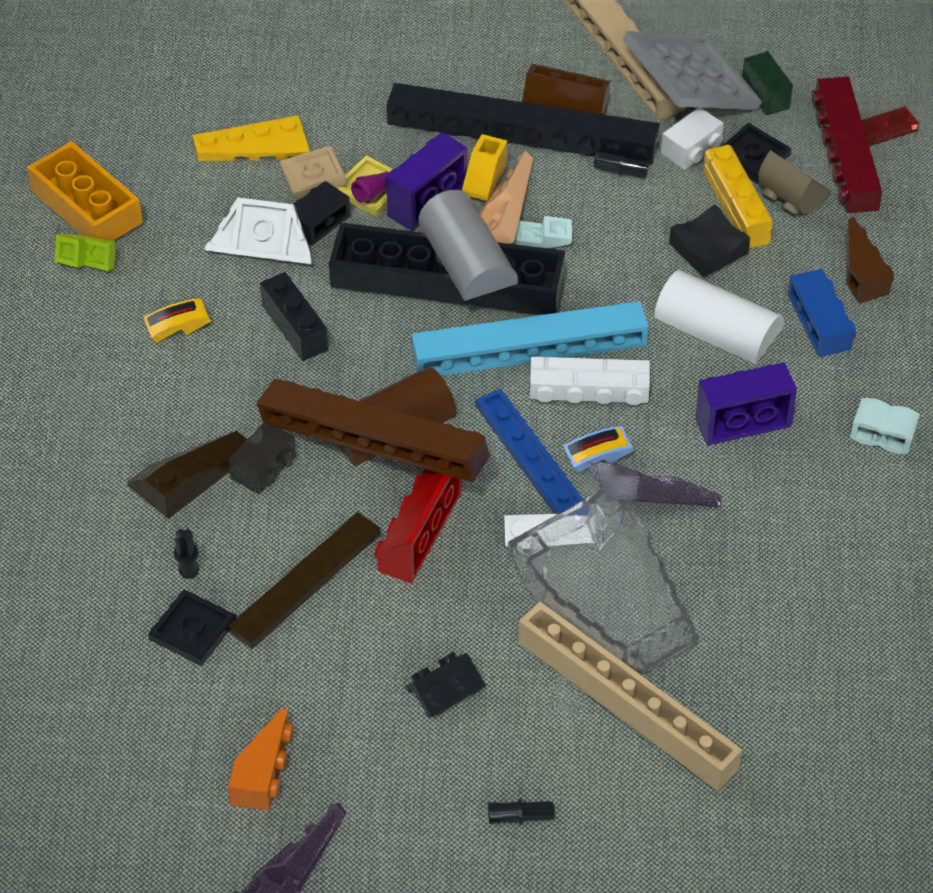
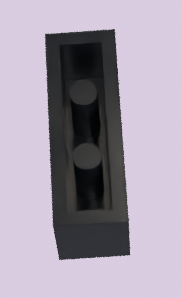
(294, 316)

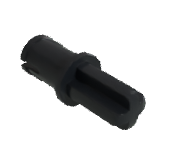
(621, 164)
(186, 554)
(520, 811)

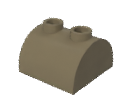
(791, 184)

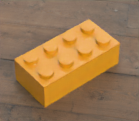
(84, 193)

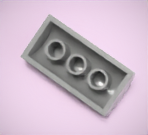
(465, 245)

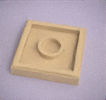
(312, 169)

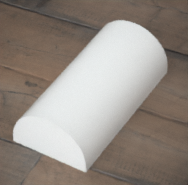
(717, 316)

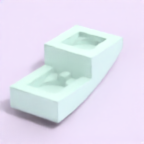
(549, 234)

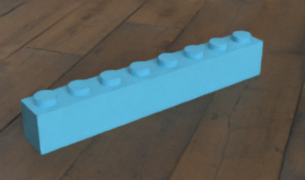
(519, 339)

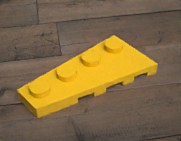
(263, 139)

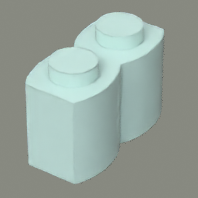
(884, 425)

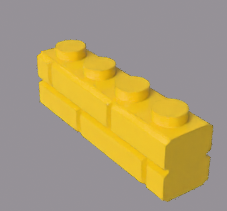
(737, 194)

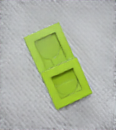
(85, 250)

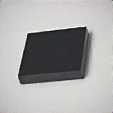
(753, 146)
(192, 627)

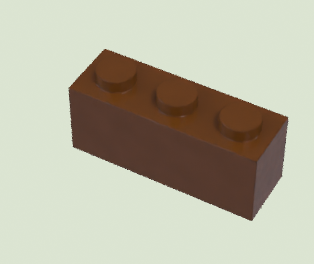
(565, 89)

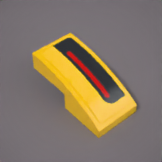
(184, 315)

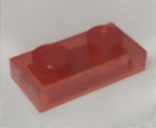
(889, 125)

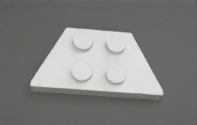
(262, 231)

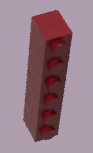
(847, 145)

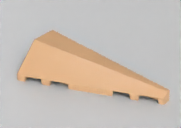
(505, 204)

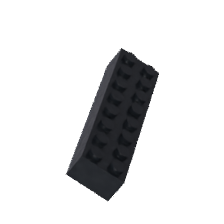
(409, 267)

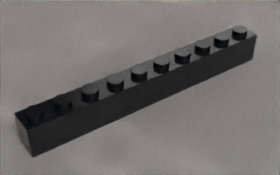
(521, 122)

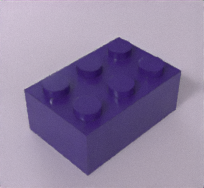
(428, 172)
(745, 403)

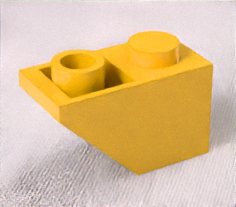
(485, 167)

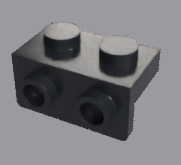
(446, 684)

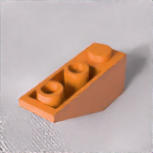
(257, 766)

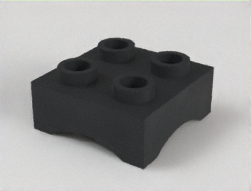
(709, 241)

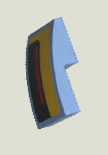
(600, 445)

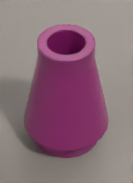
(369, 187)

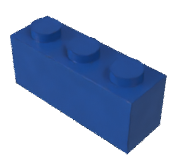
(821, 312)

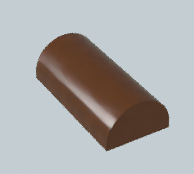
(418, 395)

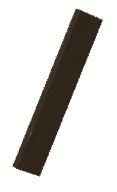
(304, 580)

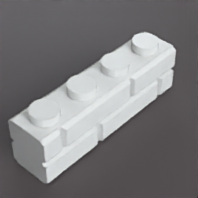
(590, 380)

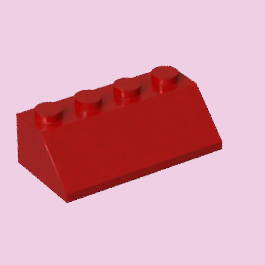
(417, 525)

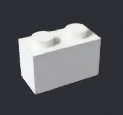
(691, 137)

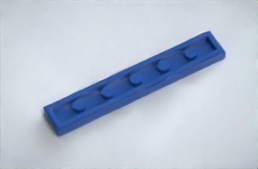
(528, 451)

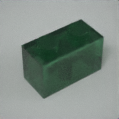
(768, 82)

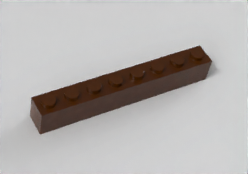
(374, 429)

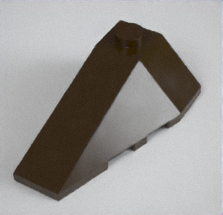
(184, 476)

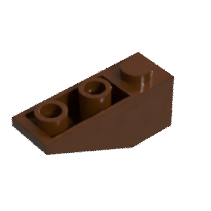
(865, 270)

